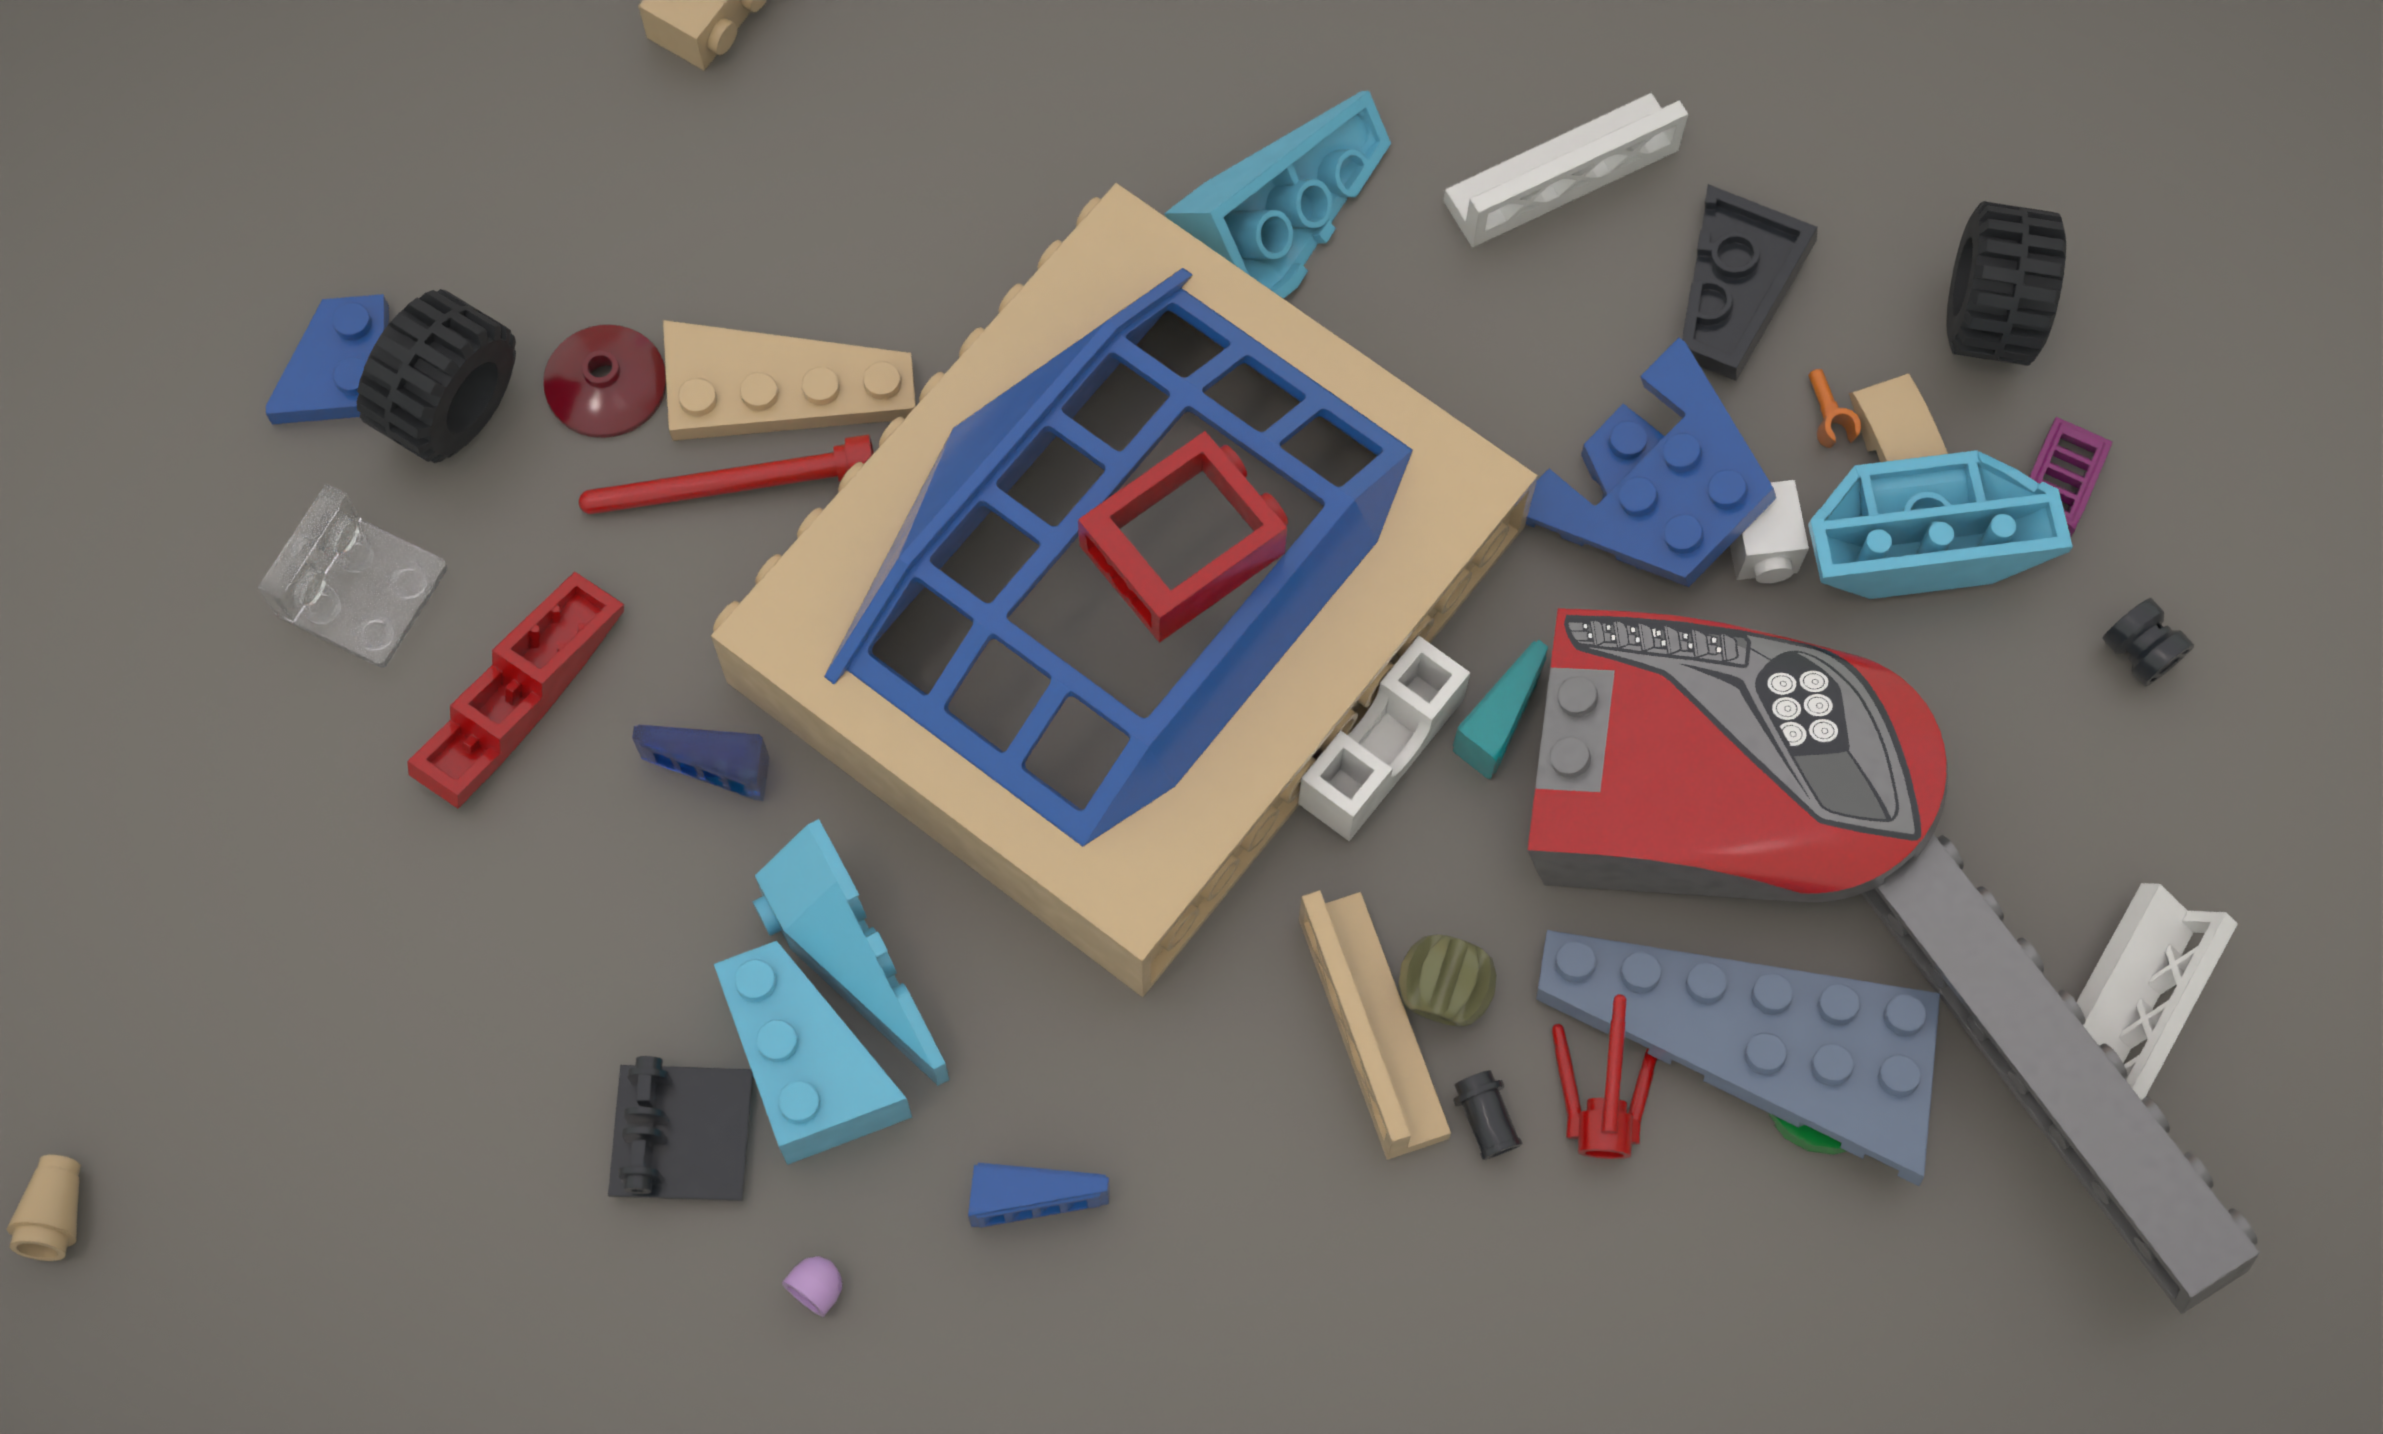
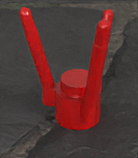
(1605, 1126)

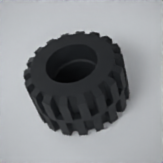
(2006, 283)
(436, 375)

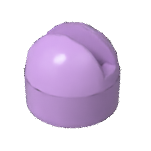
(815, 1284)

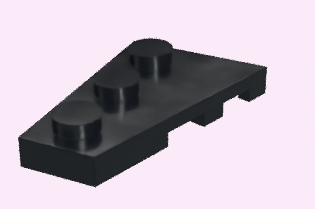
(1740, 278)

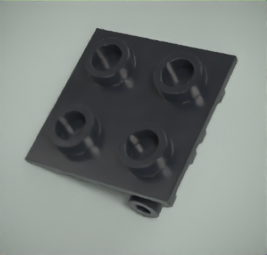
(680, 1132)

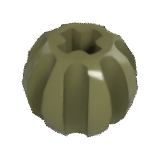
(1447, 980)

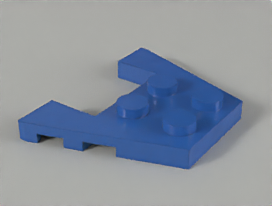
(1681, 498)

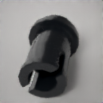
(1487, 1114)

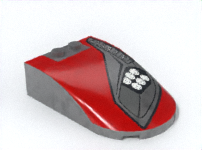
(1727, 762)

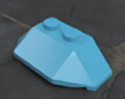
(1935, 525)

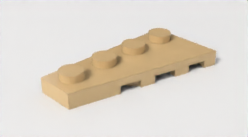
(771, 383)

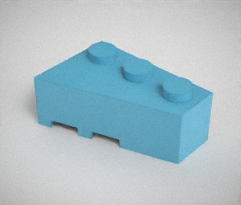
(804, 1058)

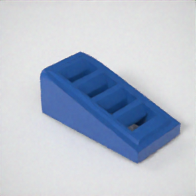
(1022, 1193)

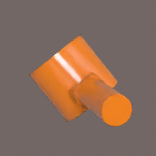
(1831, 412)

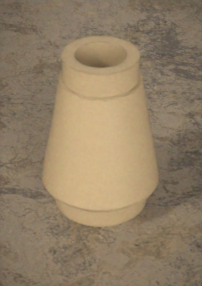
(47, 1211)

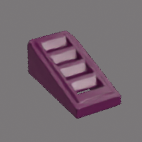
(2082, 438)

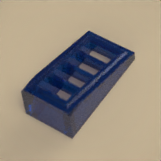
(715, 757)

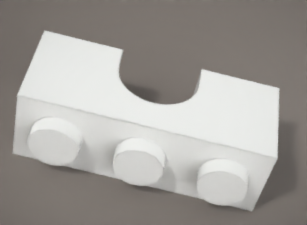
(1368, 762)

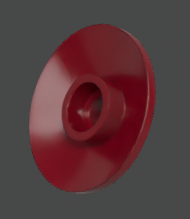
(608, 403)

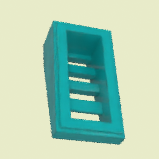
(1492, 723)

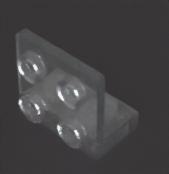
(350, 580)

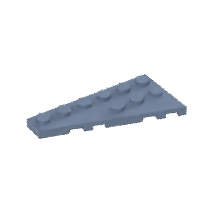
(1782, 1039)

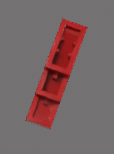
(517, 690)

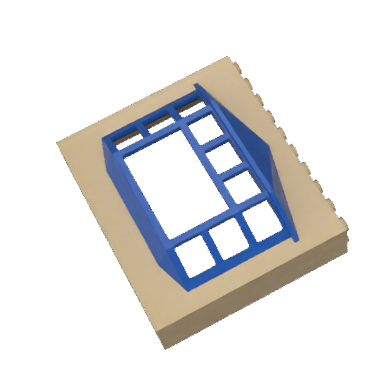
(1258, 706)

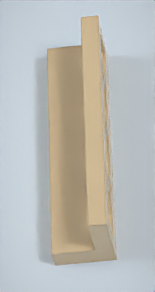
(1373, 1023)

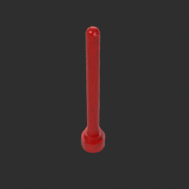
(729, 480)

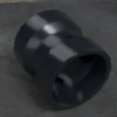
(2150, 645)

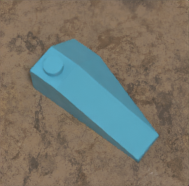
(1284, 197)
(824, 924)

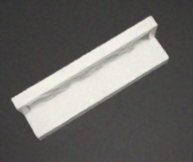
(1565, 168)
(2143, 964)

